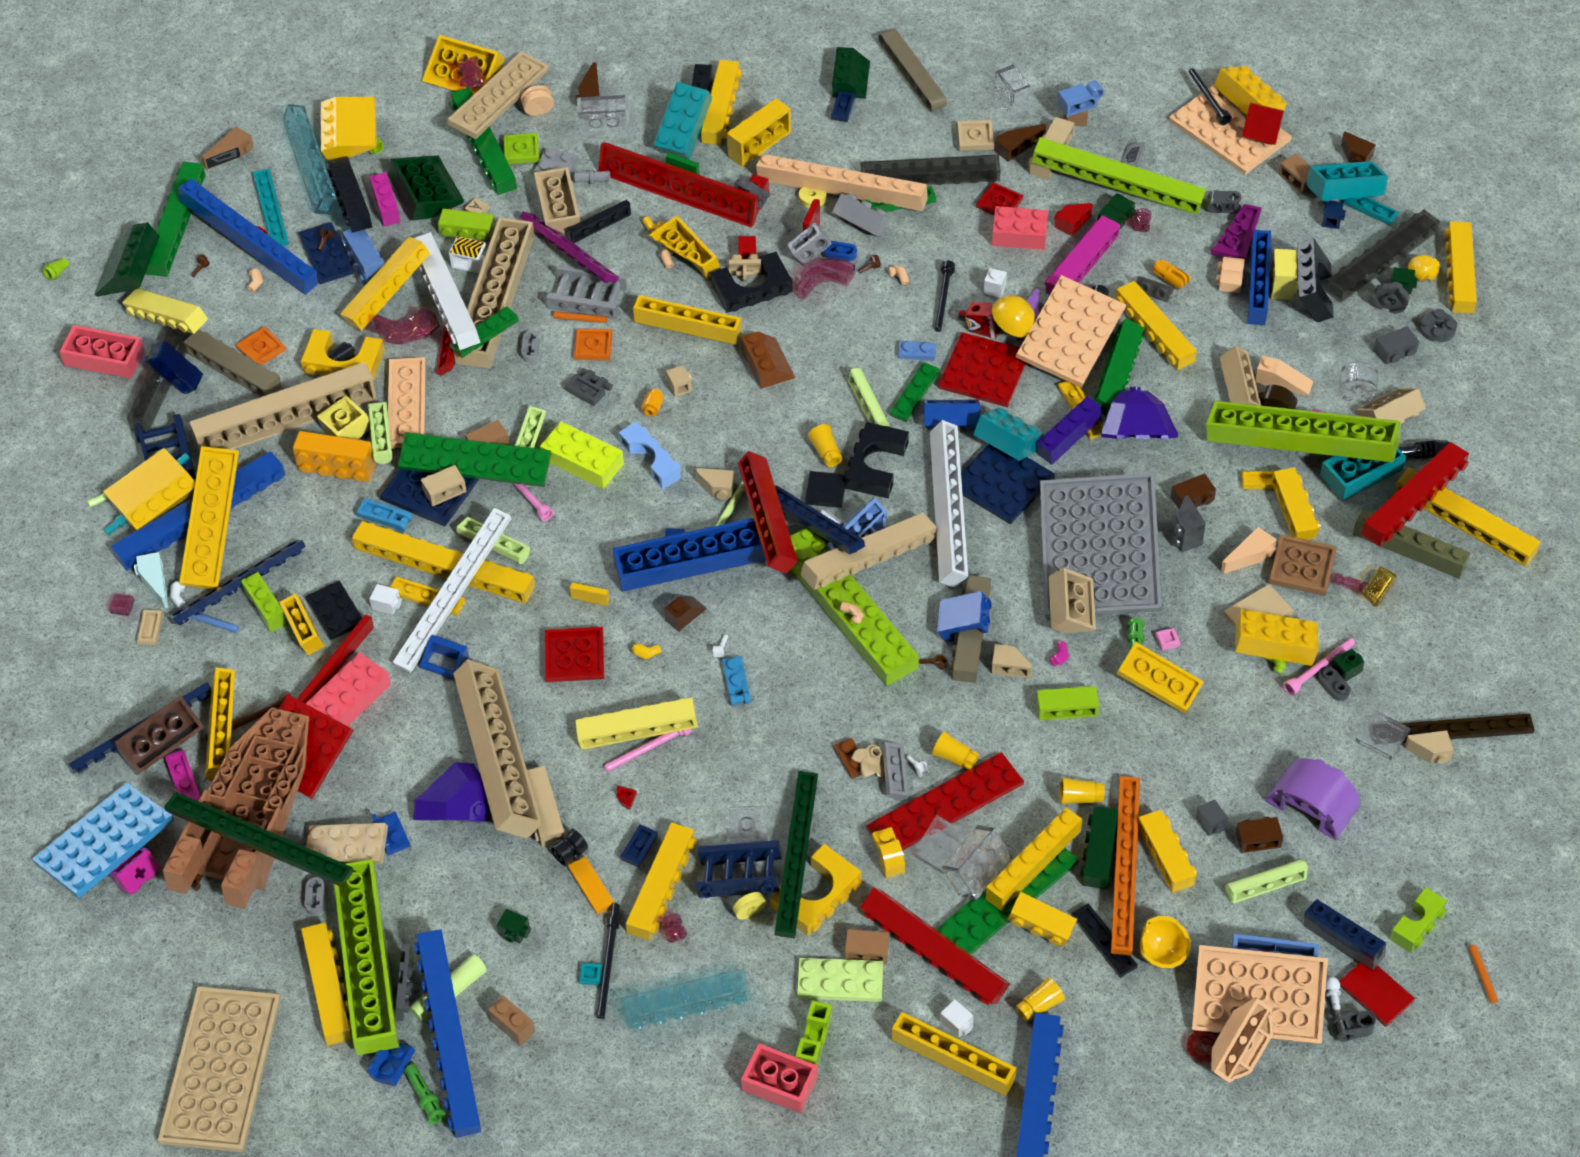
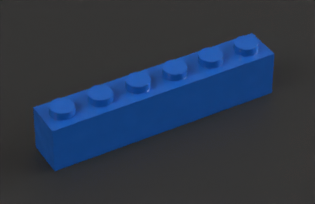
(1259, 277)

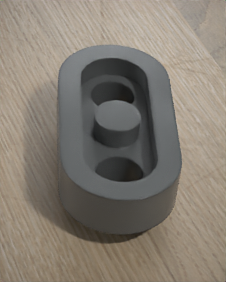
(1333, 682)

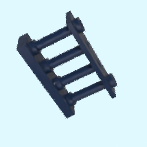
(179, 441)
(738, 853)

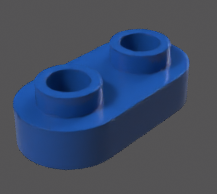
(841, 251)

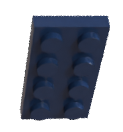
(332, 260)

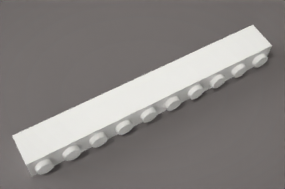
(447, 296)
(948, 504)

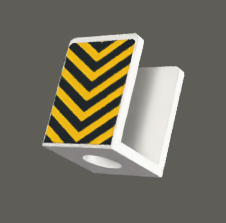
(466, 254)

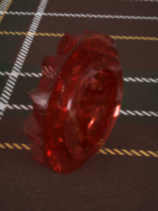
(1193, 1045)

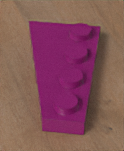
(1238, 235)

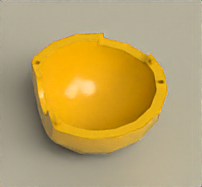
(1014, 315)
(1164, 942)

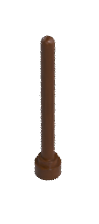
(256, 714)

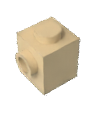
(679, 380)

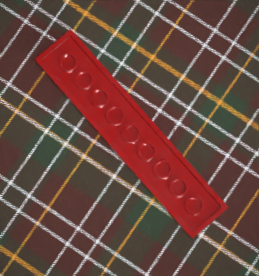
(679, 184)

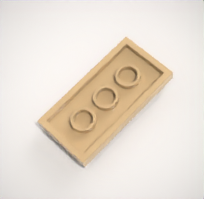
(349, 841)

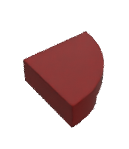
(626, 796)

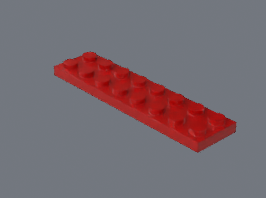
(951, 800)

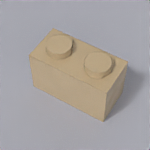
(443, 485)

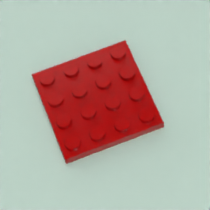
(983, 370)
(324, 744)

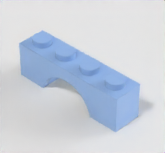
(637, 440)

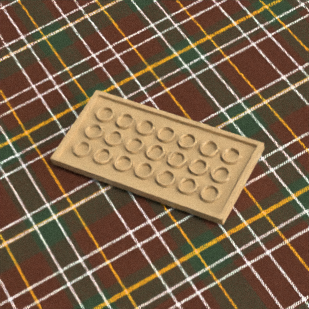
(220, 1069)

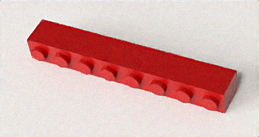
(1415, 494)
(767, 512)
(935, 946)

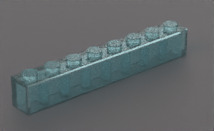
(309, 159)

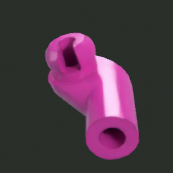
(1062, 654)

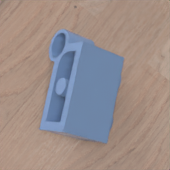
(1079, 98)

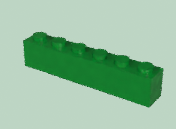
(1119, 363)

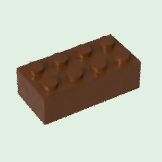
(158, 735)

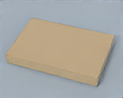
(1264, 600)

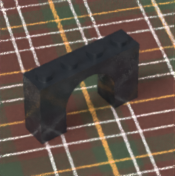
(1312, 268)
(736, 297)
(874, 439)

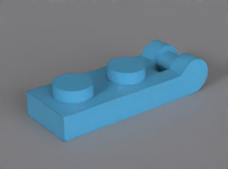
(384, 514)
(736, 680)

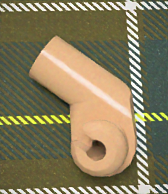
(665, 255)
(257, 280)

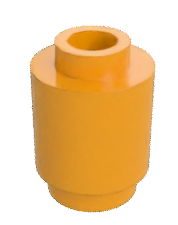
(652, 402)

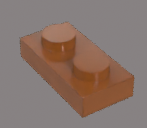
(845, 751)

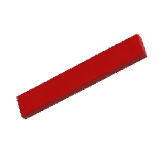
(338, 658)

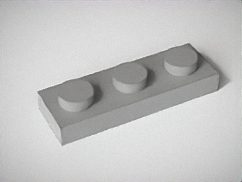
(895, 770)

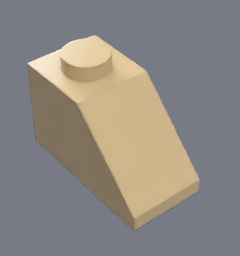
(716, 482)
(1010, 662)
(1432, 746)

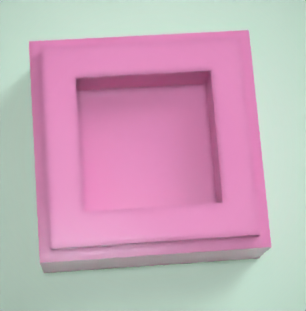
(1167, 639)

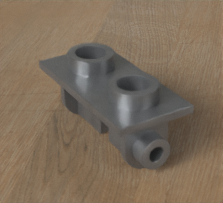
(746, 185)
(1155, 289)

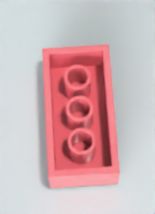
(102, 351)
(351, 690)

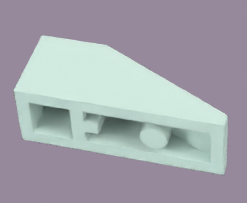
(152, 575)

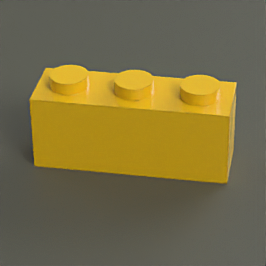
(302, 624)
(1041, 919)

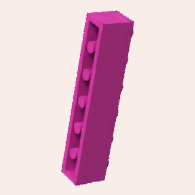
(1086, 252)

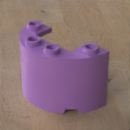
(1319, 792)

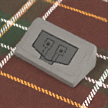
(1134, 154)

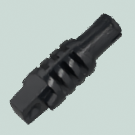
(1424, 448)

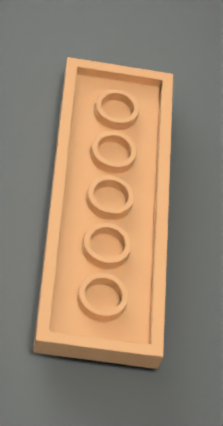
(406, 398)

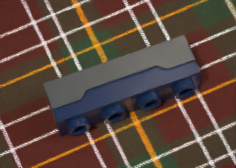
(1344, 934)

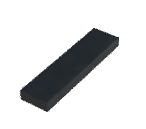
(599, 221)
(1101, 937)

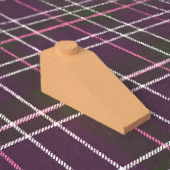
(1275, 372)
(1251, 551)

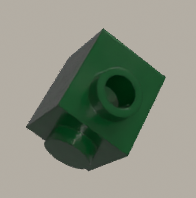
(1405, 277)
(1348, 664)
(513, 926)

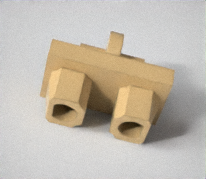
(745, 267)

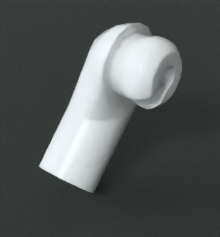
(175, 596)

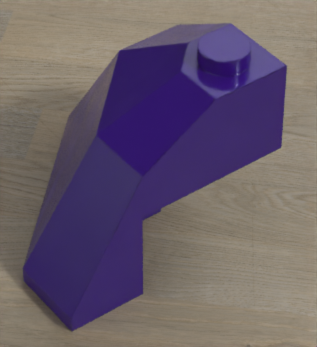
(1138, 415)
(454, 797)

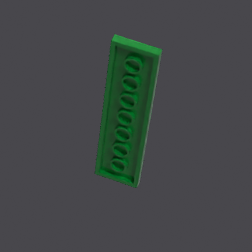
(475, 459)
(981, 920)

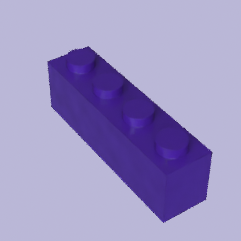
(1069, 430)

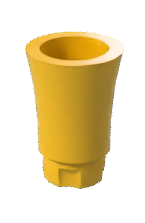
(825, 444)
(955, 751)
(1080, 791)
(1040, 999)

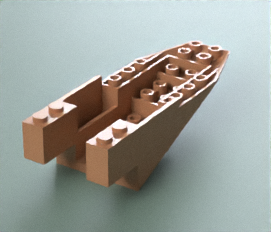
(256, 786)

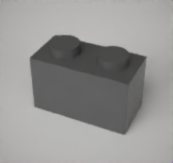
(1396, 345)

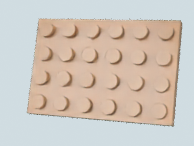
(1226, 141)
(1071, 331)
(1283, 981)

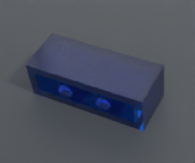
(174, 367)

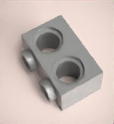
(809, 244)

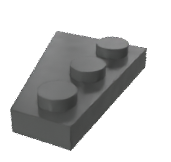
(404, 987)

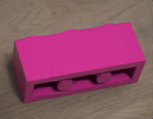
(385, 199)

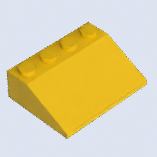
(444, 67)
(348, 126)
(151, 490)

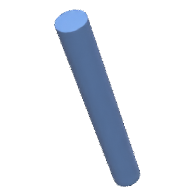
(216, 622)

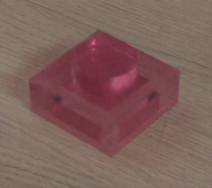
(121, 604)

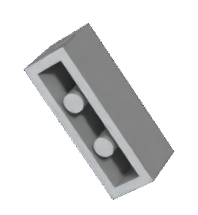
(861, 214)

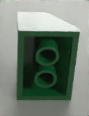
(850, 72)

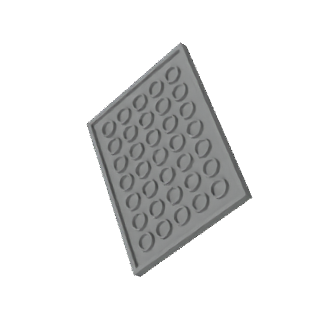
(1106, 533)

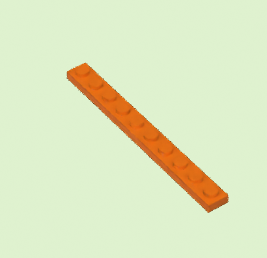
(1125, 866)

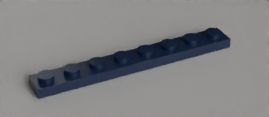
(819, 522)
(230, 586)
(99, 753)

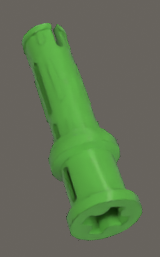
(1135, 632)
(428, 1101)

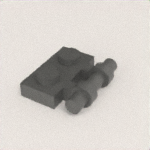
(585, 389)

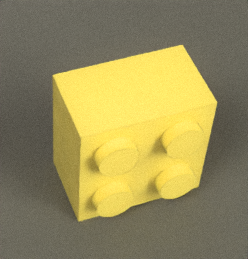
(1284, 274)
(344, 420)

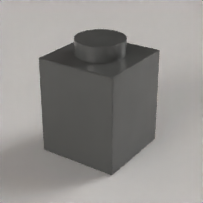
(1211, 817)

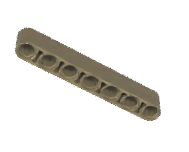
(912, 70)

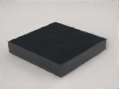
(825, 489)

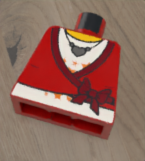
(980, 319)

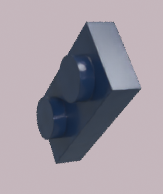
(843, 106)
(639, 845)

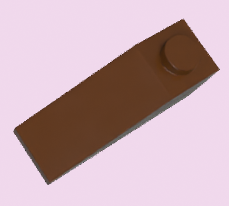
(589, 85)
(1017, 141)

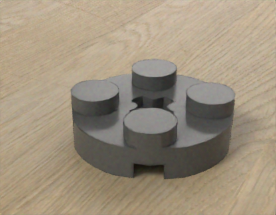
(1394, 290)
(1438, 317)

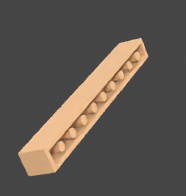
(839, 180)

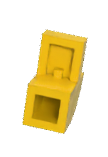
(890, 852)

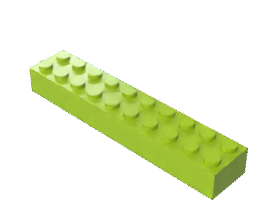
(1304, 431)
(875, 636)
(366, 961)

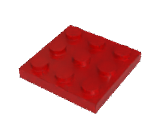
(574, 654)

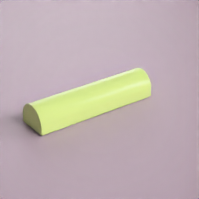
(866, 398)
(531, 427)
(380, 432)
(504, 546)
(1267, 881)
(461, 978)

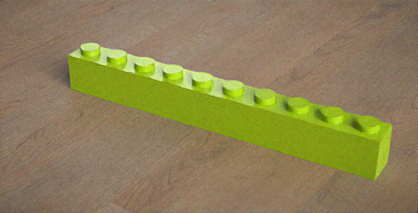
(1118, 175)

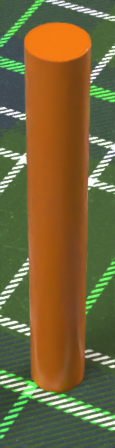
(580, 317)
(1483, 974)

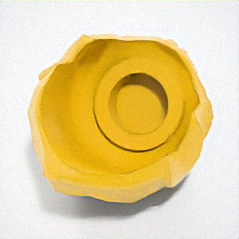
(1425, 267)

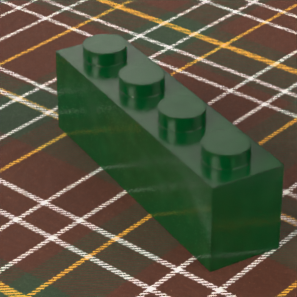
(1100, 847)

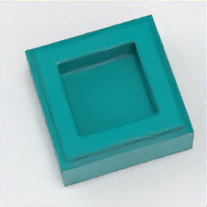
(590, 974)

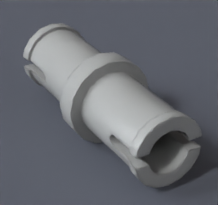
(592, 176)

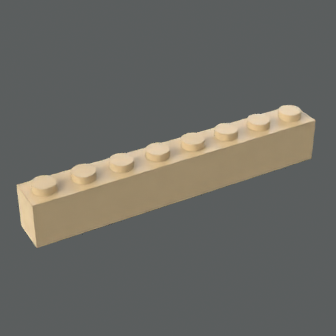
(878, 548)

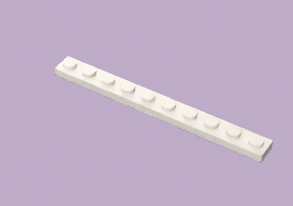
(452, 590)

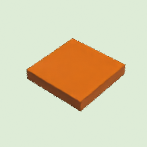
(593, 344)
(261, 346)

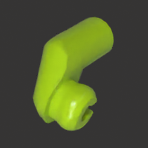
(1279, 665)

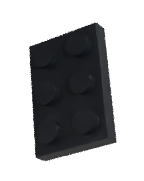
(334, 610)

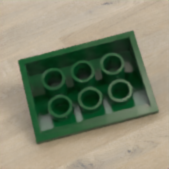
(423, 186)
(128, 260)

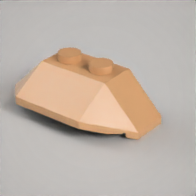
(1242, 1040)

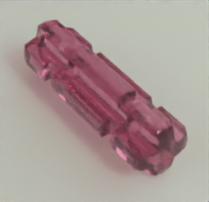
(1349, 582)

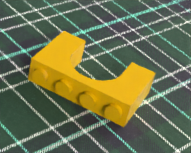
(320, 343)
(844, 880)

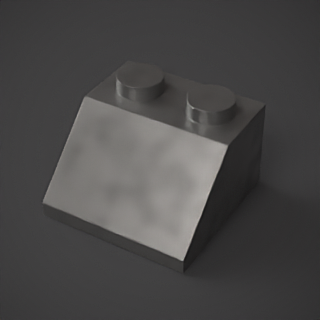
(1188, 527)

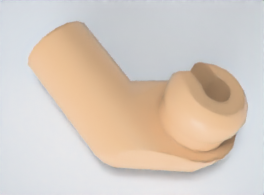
(899, 272)
(854, 610)

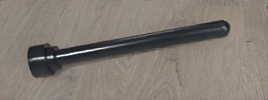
(1222, 115)
(947, 270)

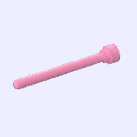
(544, 512)
(1293, 685)
(644, 748)

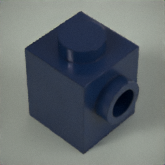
(1333, 214)

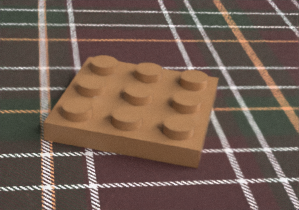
(1303, 565)

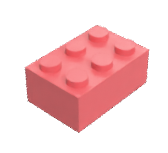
(1020, 228)
(779, 1078)

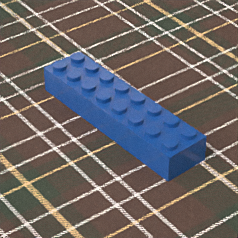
(688, 554)

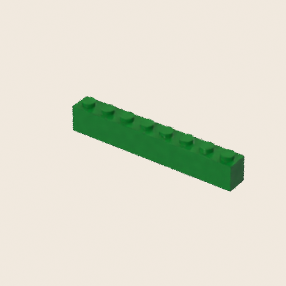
(488, 151)
(173, 221)

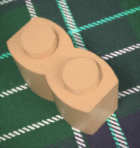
(1231, 274)

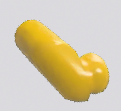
(651, 227)
(646, 652)

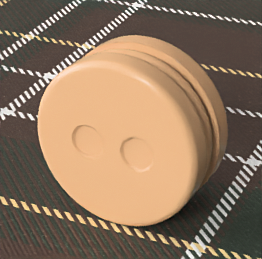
(537, 100)

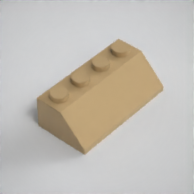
(557, 199)

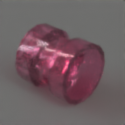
(1142, 220)
(674, 928)

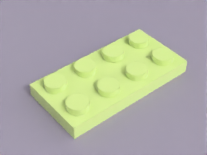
(840, 979)

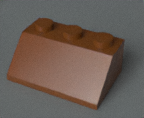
(766, 359)

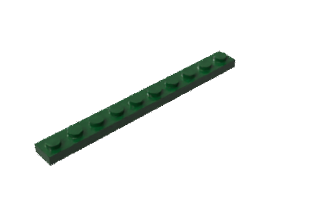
(259, 839)
(796, 855)

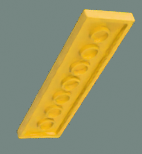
(209, 518)

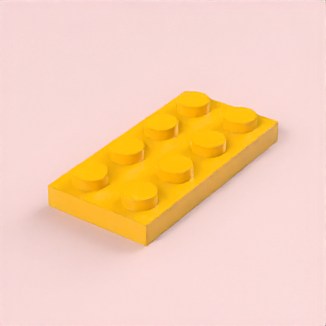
(1160, 677)

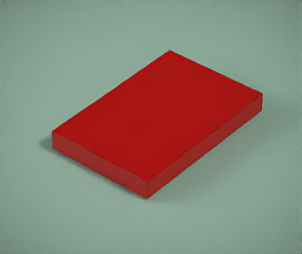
(1376, 992)

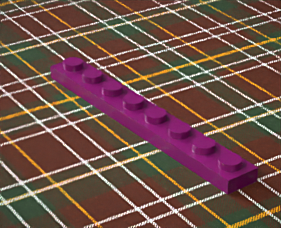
(573, 251)

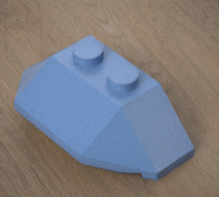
(865, 521)

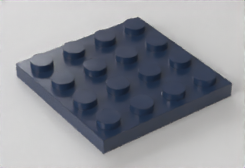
(1003, 483)
(407, 493)

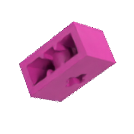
(135, 871)

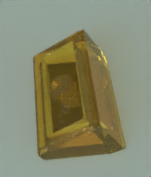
(1379, 586)

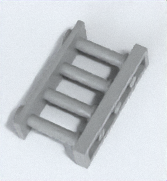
(580, 305)

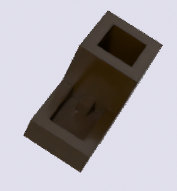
(1278, 397)

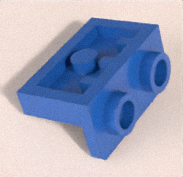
(396, 836)
(389, 1064)

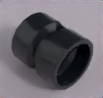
(566, 849)

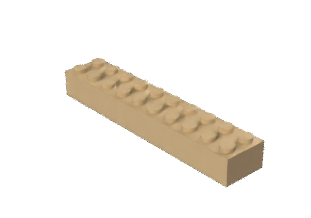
(498, 282)
(282, 409)
(497, 749)

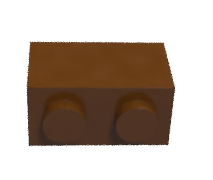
(1198, 489)
(1259, 834)

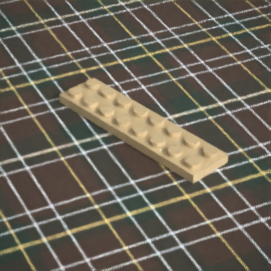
(497, 95)

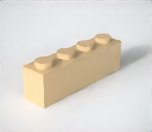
(1058, 131)
(1239, 377)
(551, 826)

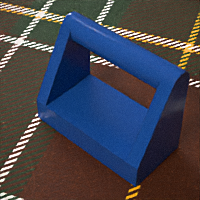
(446, 648)

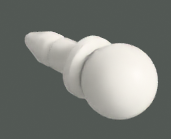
(1333, 992)

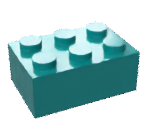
(1008, 433)

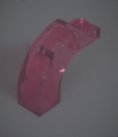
(822, 271)
(409, 330)

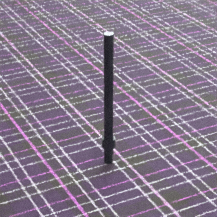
(612, 925)

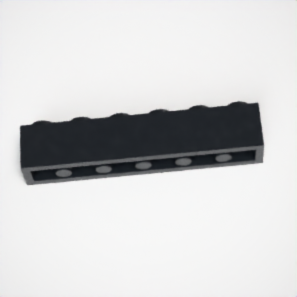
(349, 194)

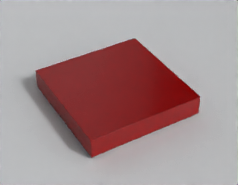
(1263, 123)
(998, 196)
(812, 215)

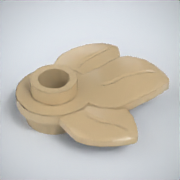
(870, 763)

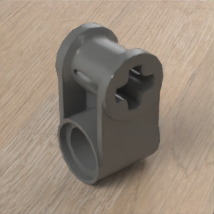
(1222, 201)
(1350, 1025)

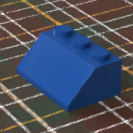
(956, 412)

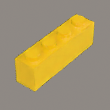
(1295, 504)
(1167, 851)

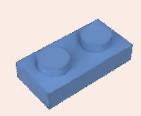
(917, 350)

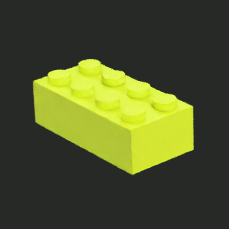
(583, 455)

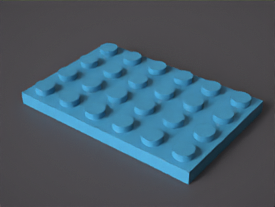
(102, 840)

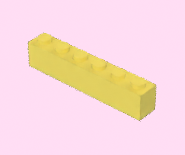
(165, 311)
(636, 723)

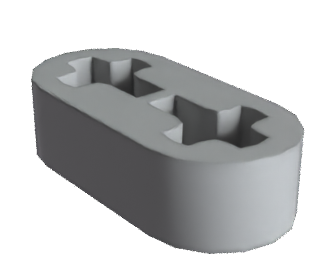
(526, 346)
(310, 896)

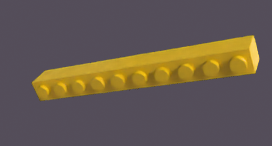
(441, 561)

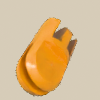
(1171, 274)

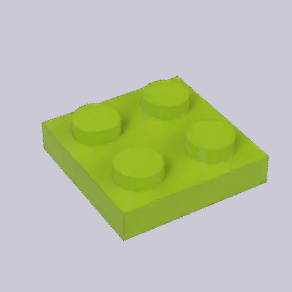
(521, 148)

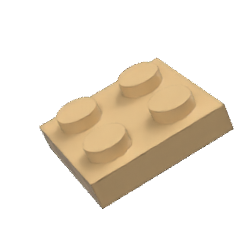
(975, 135)

